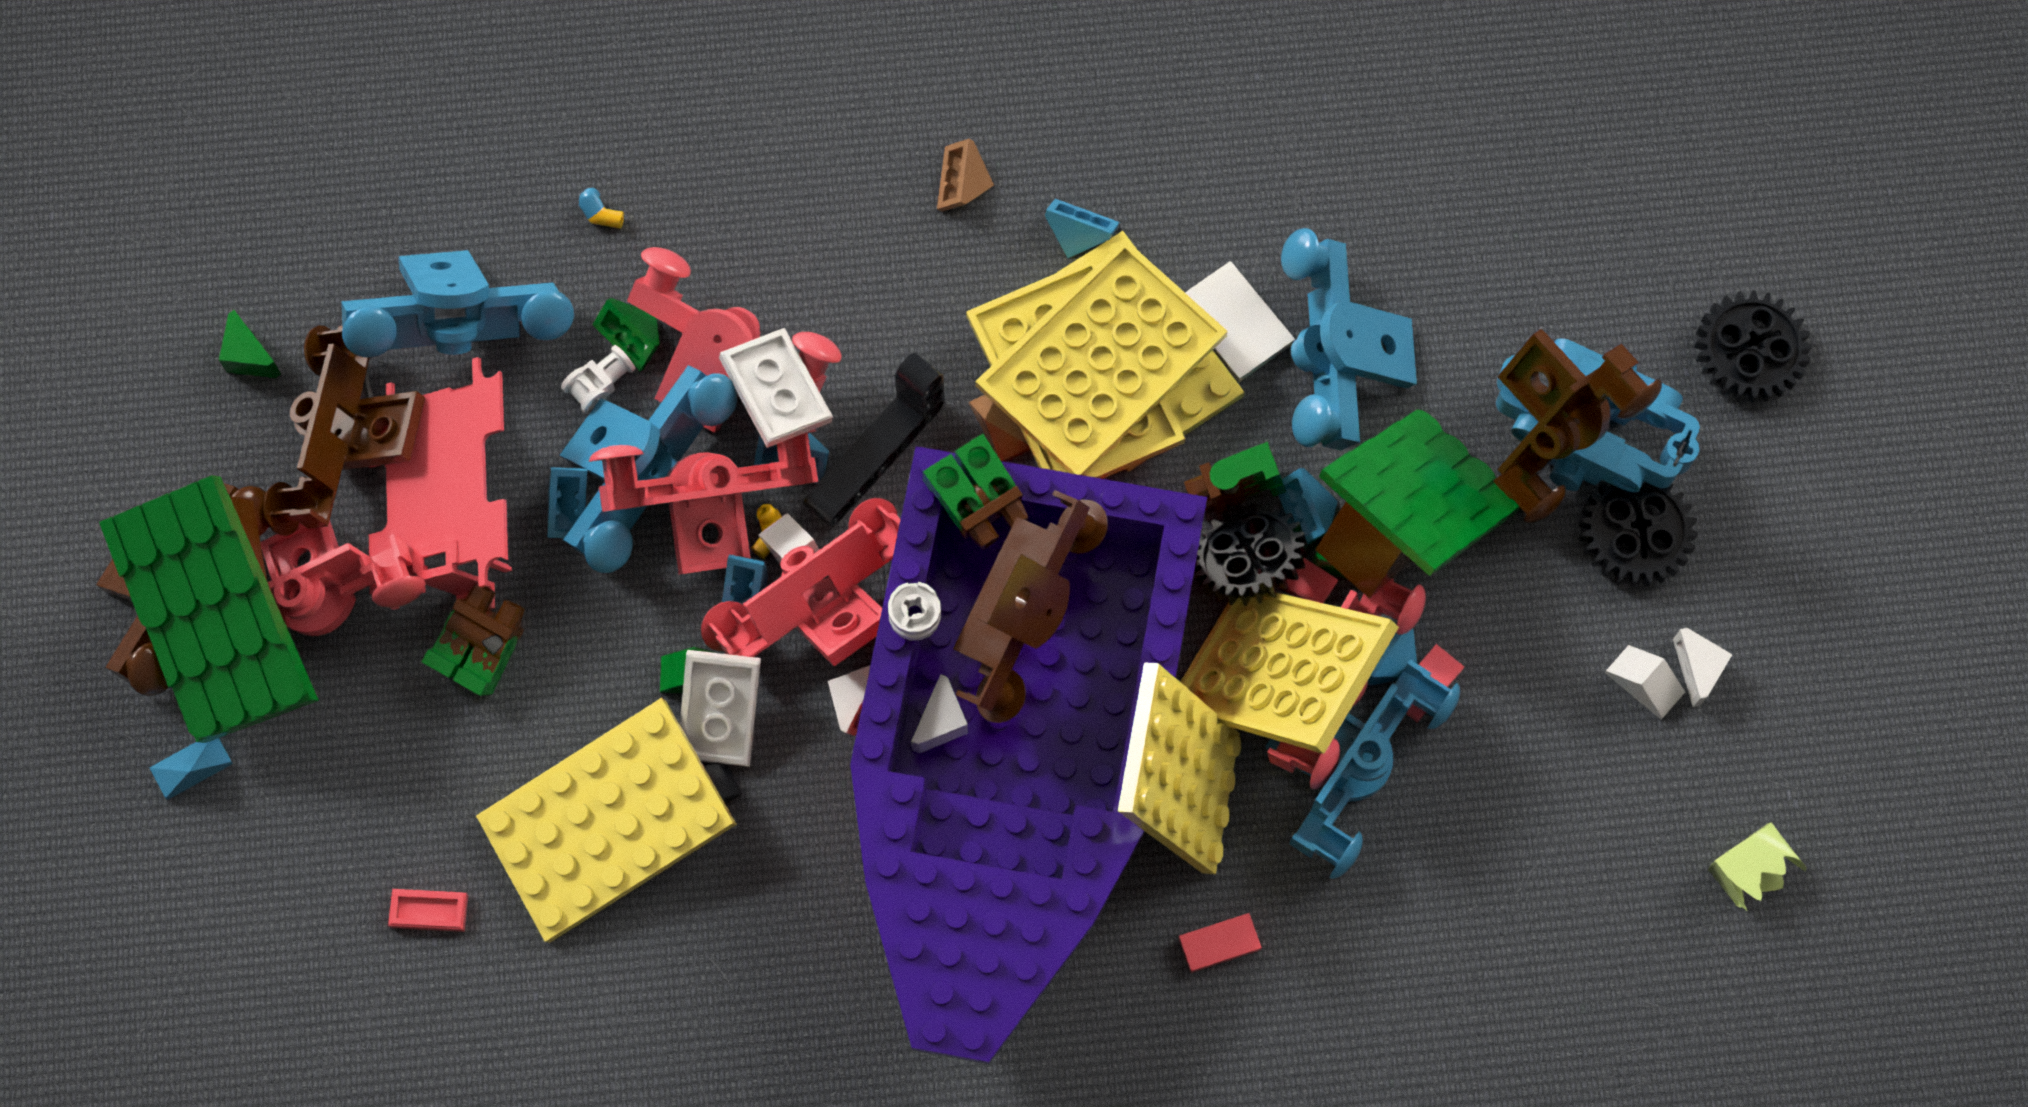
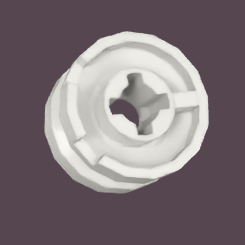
(919, 625)

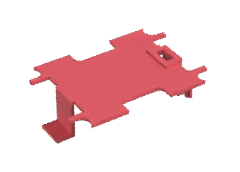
(441, 493)

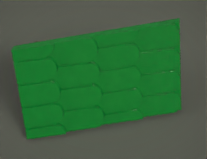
(1409, 500)
(208, 607)

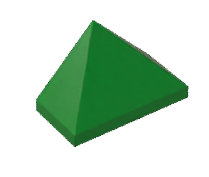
(630, 330)

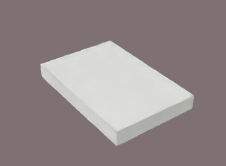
(1252, 327)
(775, 387)
(720, 706)

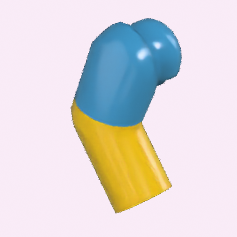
(596, 212)

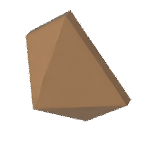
(962, 175)
(999, 429)

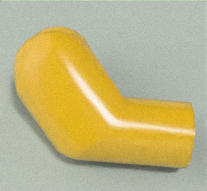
(767, 516)

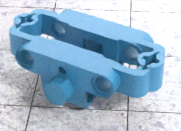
(1610, 456)

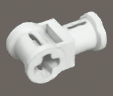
(596, 381)

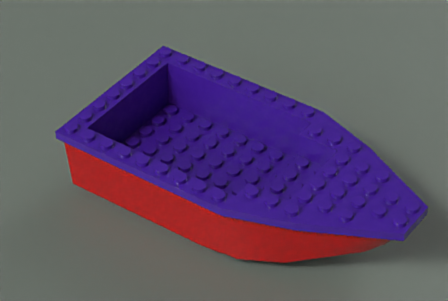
(1012, 836)

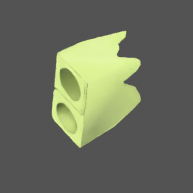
(1754, 865)

